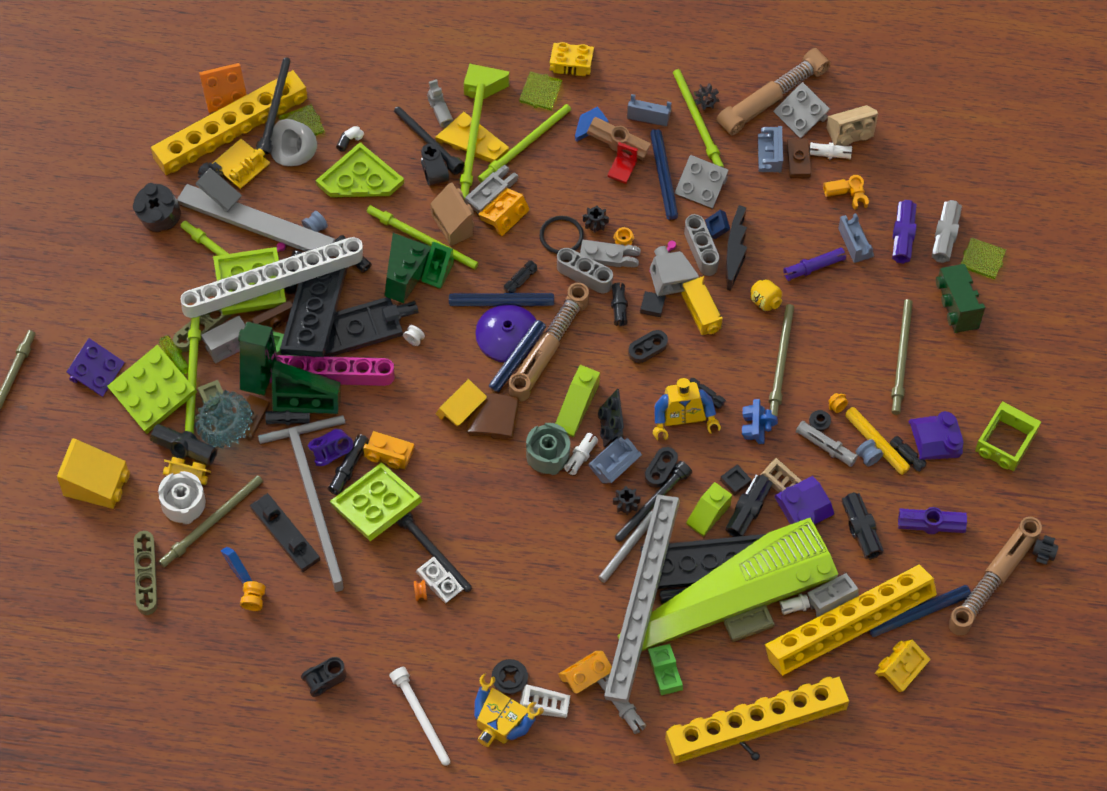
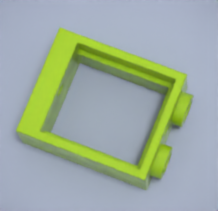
(1019, 421)

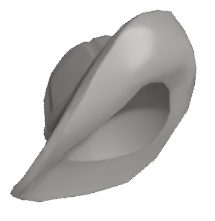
(292, 143)

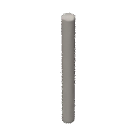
(302, 429)
(626, 548)

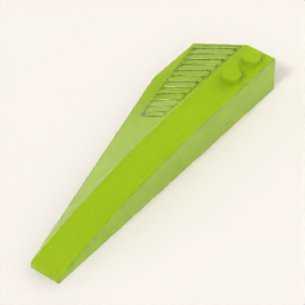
(761, 574)

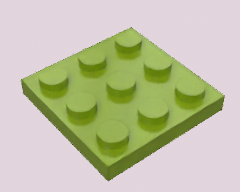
(237, 263)
(152, 389)
(376, 501)

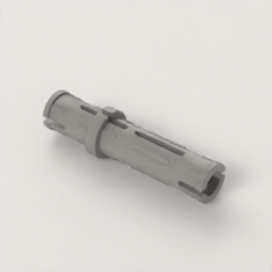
(829, 445)
(626, 710)

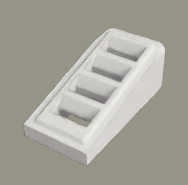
(546, 694)

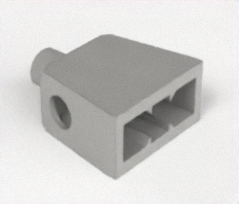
(670, 271)

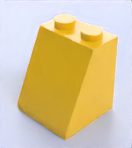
(92, 475)

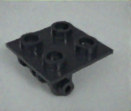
(611, 419)

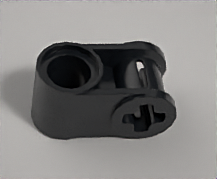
(433, 165)
(323, 677)

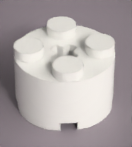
(182, 497)

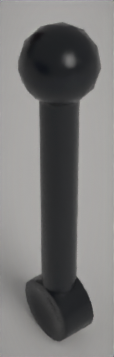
(754, 755)

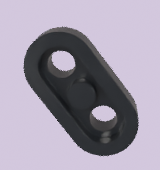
(646, 346)
(660, 468)

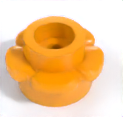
(623, 232)
(837, 402)

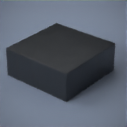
(652, 304)
(735, 479)

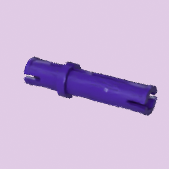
(805, 266)

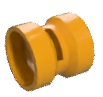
(252, 596)

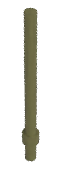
(22, 352)
(898, 391)
(775, 397)
(178, 549)

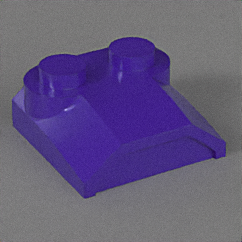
(937, 436)
(805, 501)

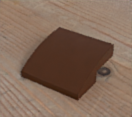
(494, 417)

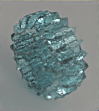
(228, 424)

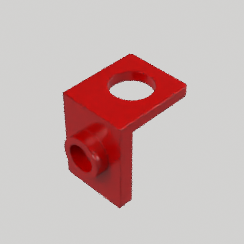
(623, 163)

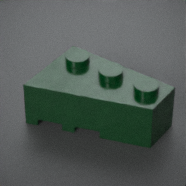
(405, 267)
(959, 298)
(256, 357)
(303, 391)

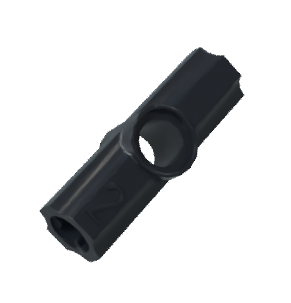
(183, 444)
(749, 506)
(862, 525)

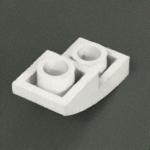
(438, 580)

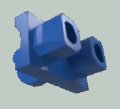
(762, 421)

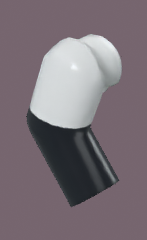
(346, 136)

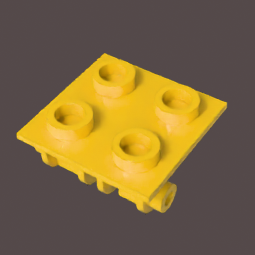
(571, 56)
(242, 163)

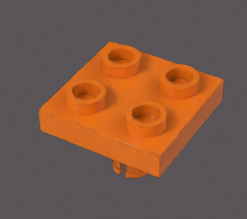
(222, 86)

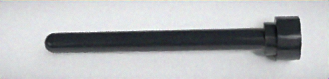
(265, 142)
(454, 164)
(680, 472)
(407, 522)

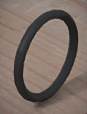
(541, 235)

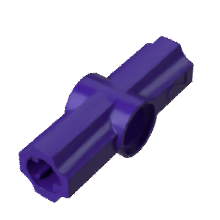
(904, 231)
(918, 520)

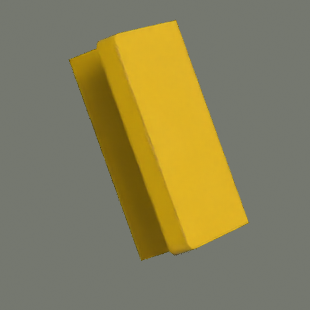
(461, 403)

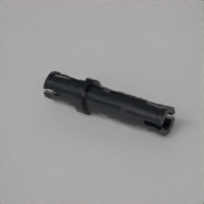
(345, 470)

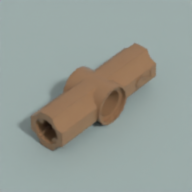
(608, 132)

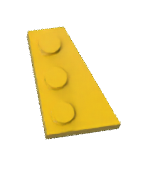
(457, 134)

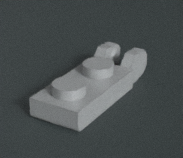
(490, 189)
(610, 254)

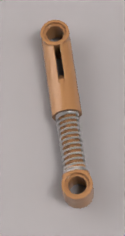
(735, 117)
(548, 343)
(996, 574)

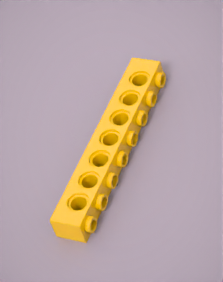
(219, 121)
(850, 619)
(683, 750)

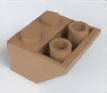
(453, 215)

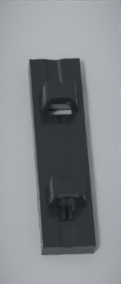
(285, 533)

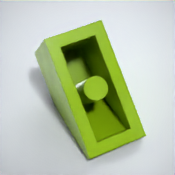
(494, 80)
(709, 509)

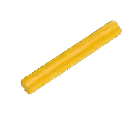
(870, 432)

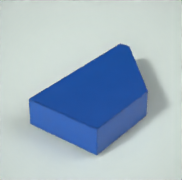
(585, 121)
(236, 564)

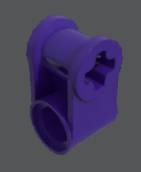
(327, 447)

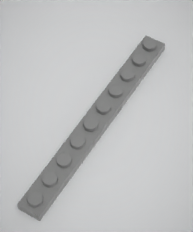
(642, 599)

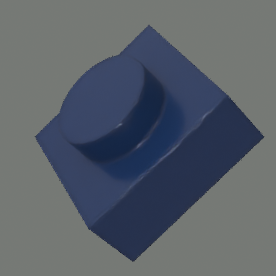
(717, 224)

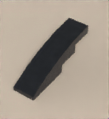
(736, 250)

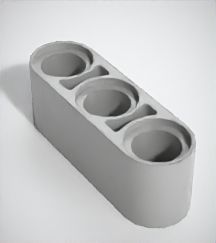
(701, 236)
(580, 262)

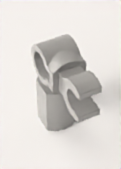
(437, 102)

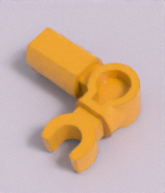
(853, 186)

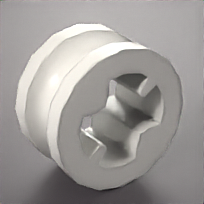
(413, 335)

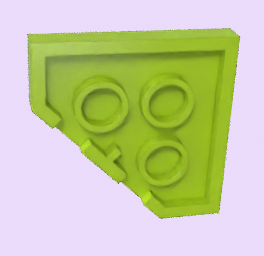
(360, 175)

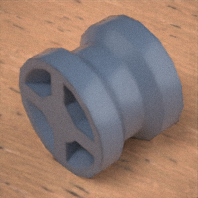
(315, 222)
(869, 452)

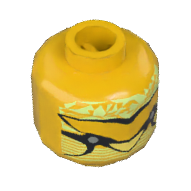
(766, 295)

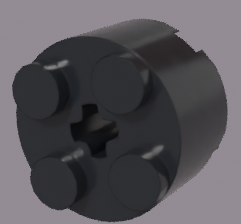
(157, 207)

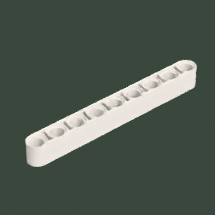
(264, 284)

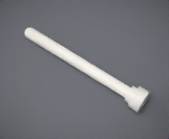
(401, 678)

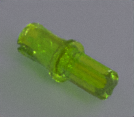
(174, 353)

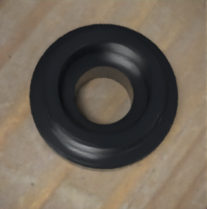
(820, 426)

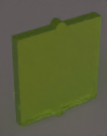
(540, 90)
(306, 116)
(983, 258)

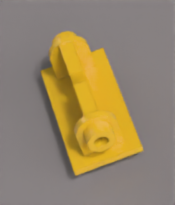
(177, 465)

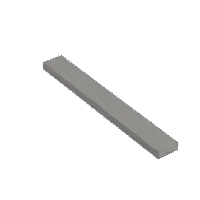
(254, 221)
(316, 509)

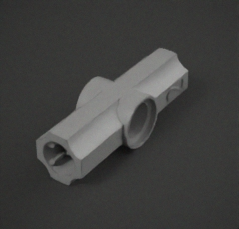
(946, 231)

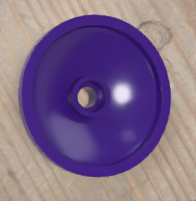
(495, 339)

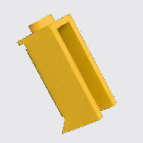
(701, 306)

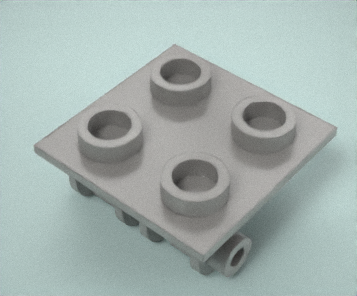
(802, 110)
(701, 181)

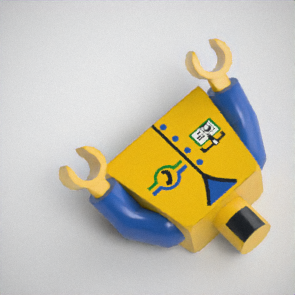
(683, 405)
(500, 715)

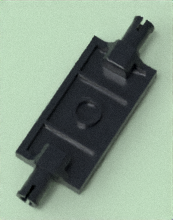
(367, 325)

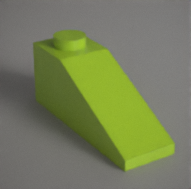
(578, 399)

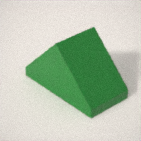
(438, 265)

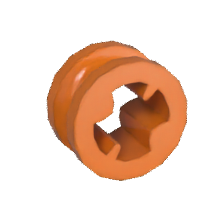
(420, 590)

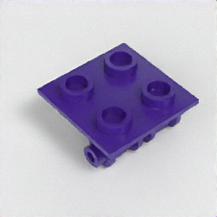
(94, 367)

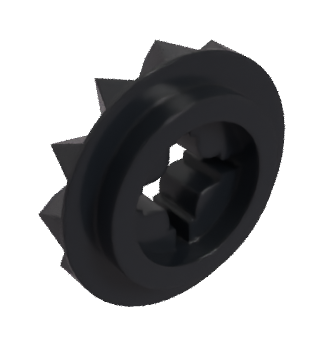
(511, 667)

